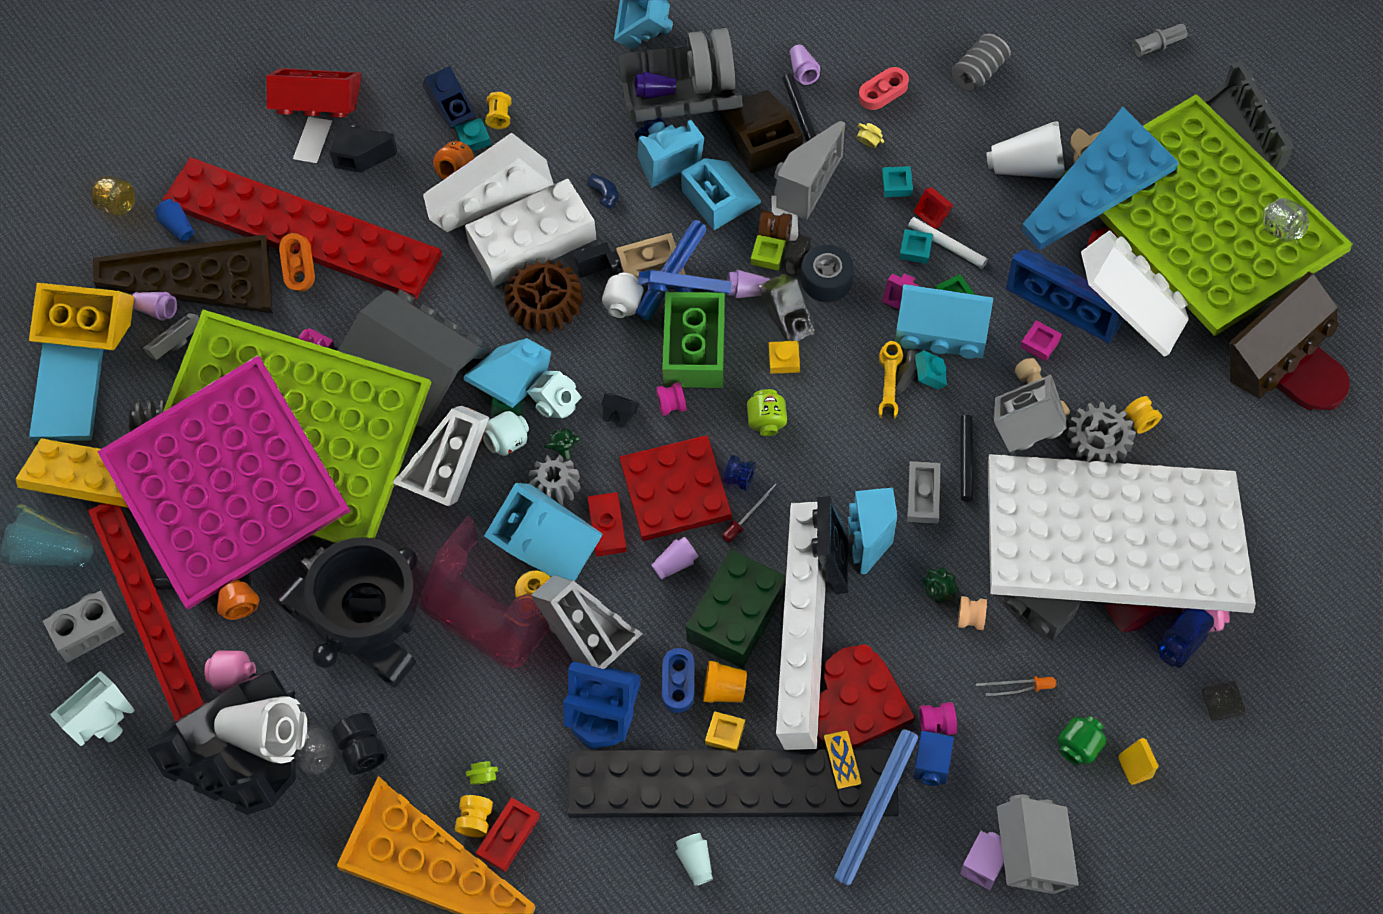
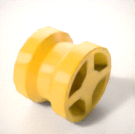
(1142, 414)

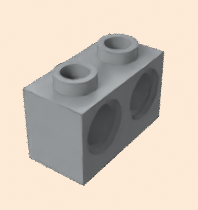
(86, 632)

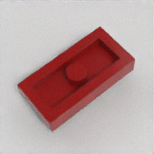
(607, 519)
(508, 835)

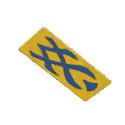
(842, 759)

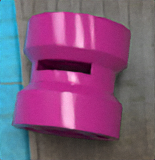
(938, 719)

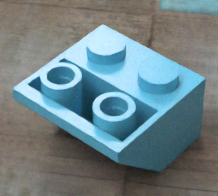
(717, 191)
(872, 525)

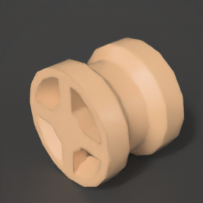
(972, 613)

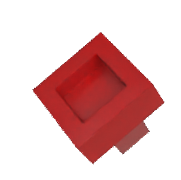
(933, 207)

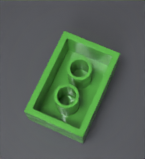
(694, 339)

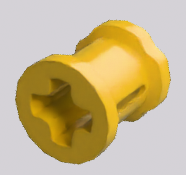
(498, 110)

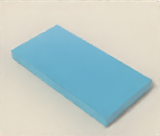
(66, 393)

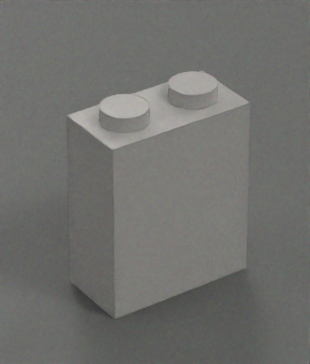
(1037, 845)

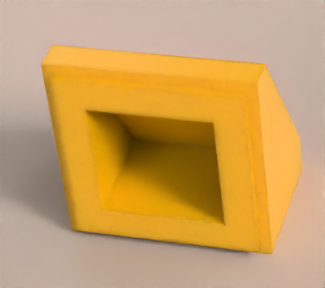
(1138, 762)

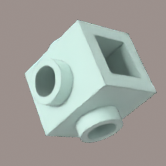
(554, 394)

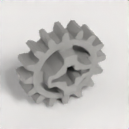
(1100, 435)

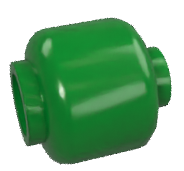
(1081, 740)

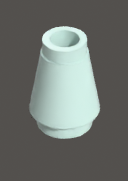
(695, 858)

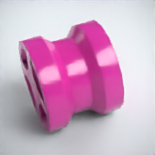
(671, 398)

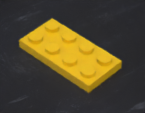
(69, 472)

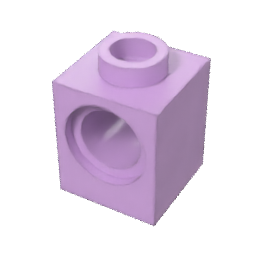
(984, 860)

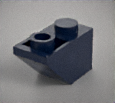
(448, 97)

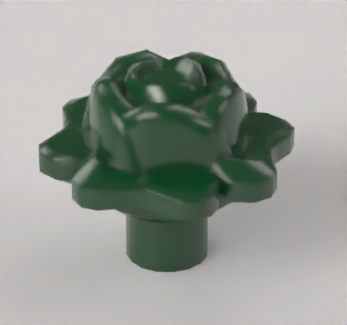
(562, 442)
(940, 585)

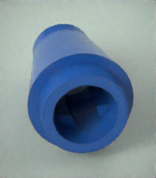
(174, 219)

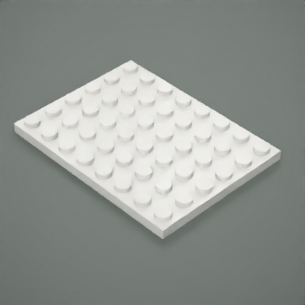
(1117, 533)

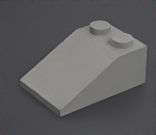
(808, 171)

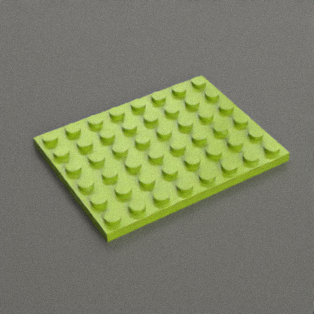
(1207, 221)
(348, 407)

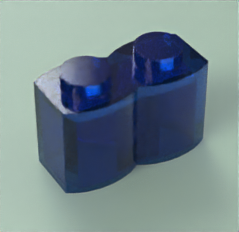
(1185, 636)

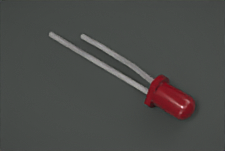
(735, 528)

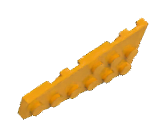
(419, 859)

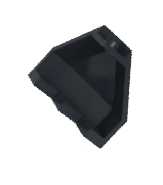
(217, 768)

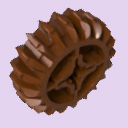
(555, 306)

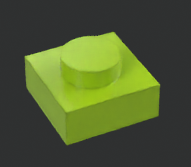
(768, 252)

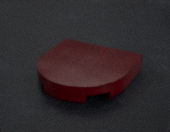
(1316, 382)

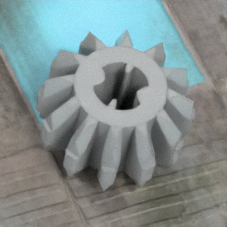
(554, 471)

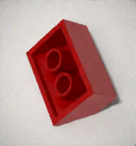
(313, 91)

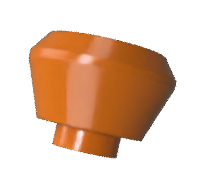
(237, 600)

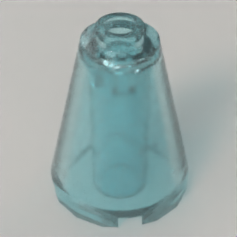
(43, 541)

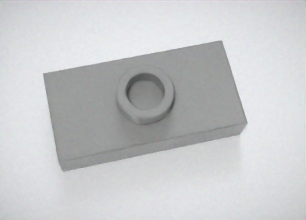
(173, 337)
(923, 492)

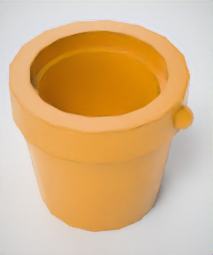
(724, 683)

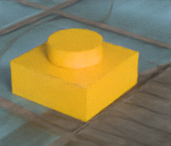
(784, 357)
(725, 732)

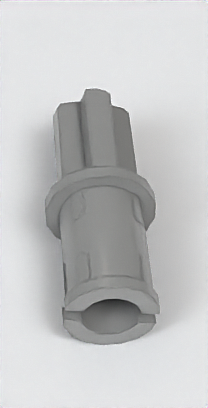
(1158, 39)

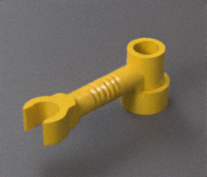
(890, 363)

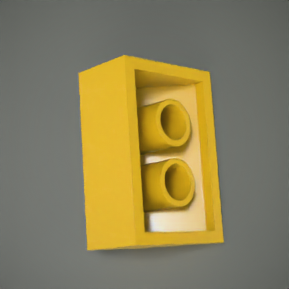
(80, 316)

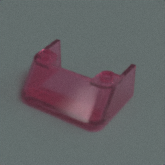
(488, 625)

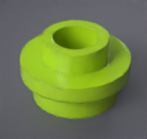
(482, 773)

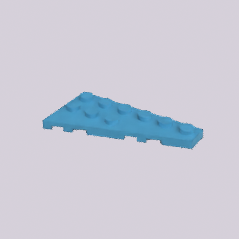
(1108, 172)

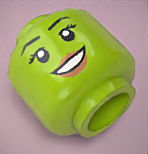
(766, 412)

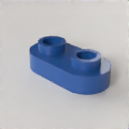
(678, 682)

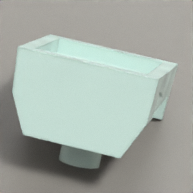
(93, 711)

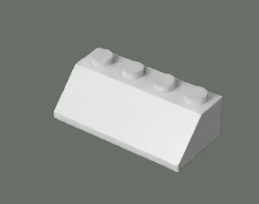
(1135, 291)

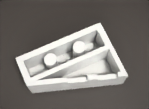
(446, 457)

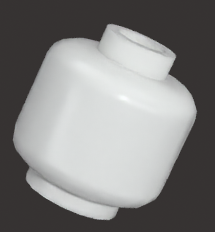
(622, 294)

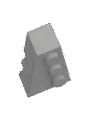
(582, 623)

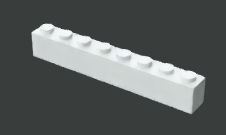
(801, 635)

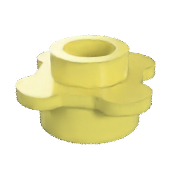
(869, 135)

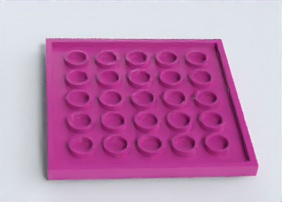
(223, 482)

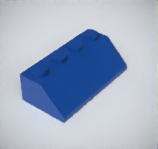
(1062, 294)

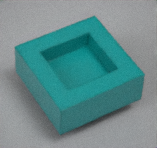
(473, 134)
(897, 181)
(916, 246)
(931, 370)

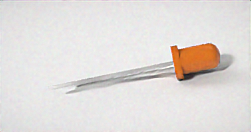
(1038, 684)

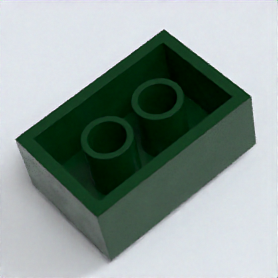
(736, 609)

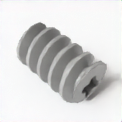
(980, 62)

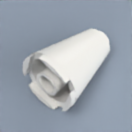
(1030, 154)
(264, 728)

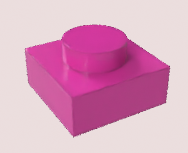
(1041, 340)

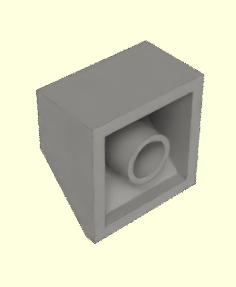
(1029, 414)

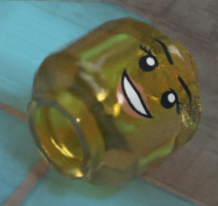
(113, 195)

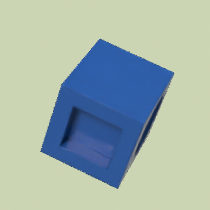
(933, 758)

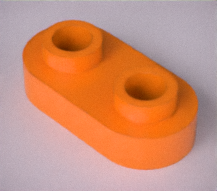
(298, 263)

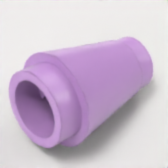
(805, 67)
(745, 284)
(155, 304)
(675, 558)

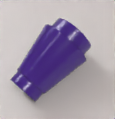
(653, 85)

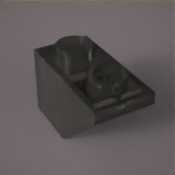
(787, 307)

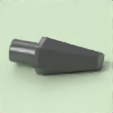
(906, 373)

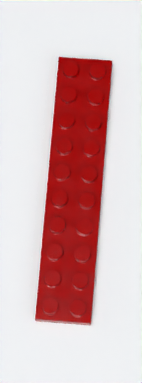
(334, 237)

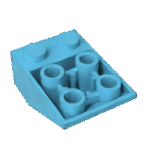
(543, 533)

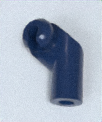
(606, 187)

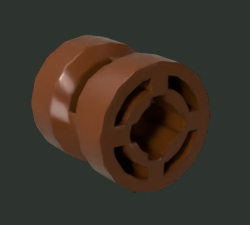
(775, 225)

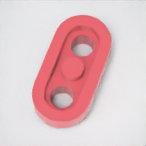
(881, 88)

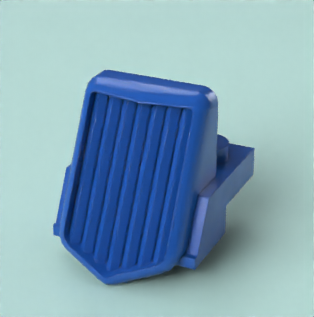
(599, 704)

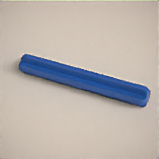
(673, 265)

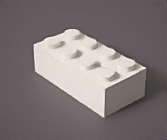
(529, 230)

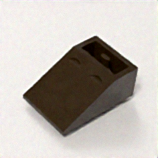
(762, 131)

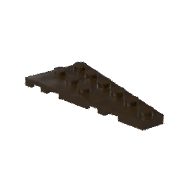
(212, 273)

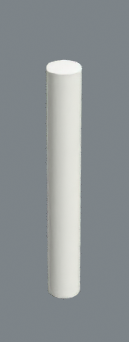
(949, 243)

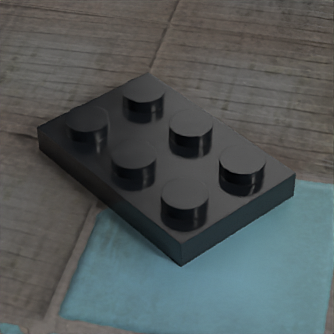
(831, 544)

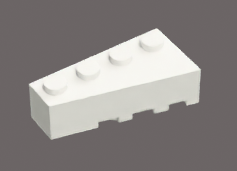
(488, 183)

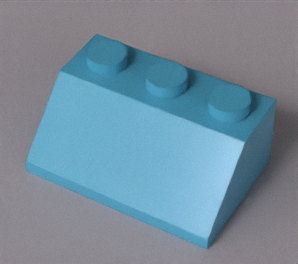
(943, 321)

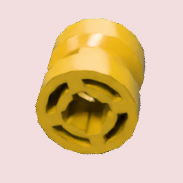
(473, 816)

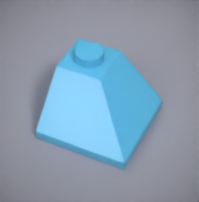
(510, 370)

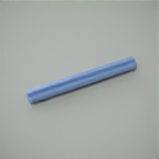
(876, 807)

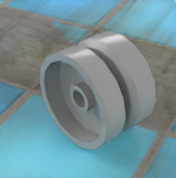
(709, 61)

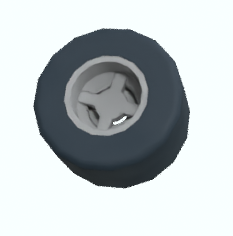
(827, 273)

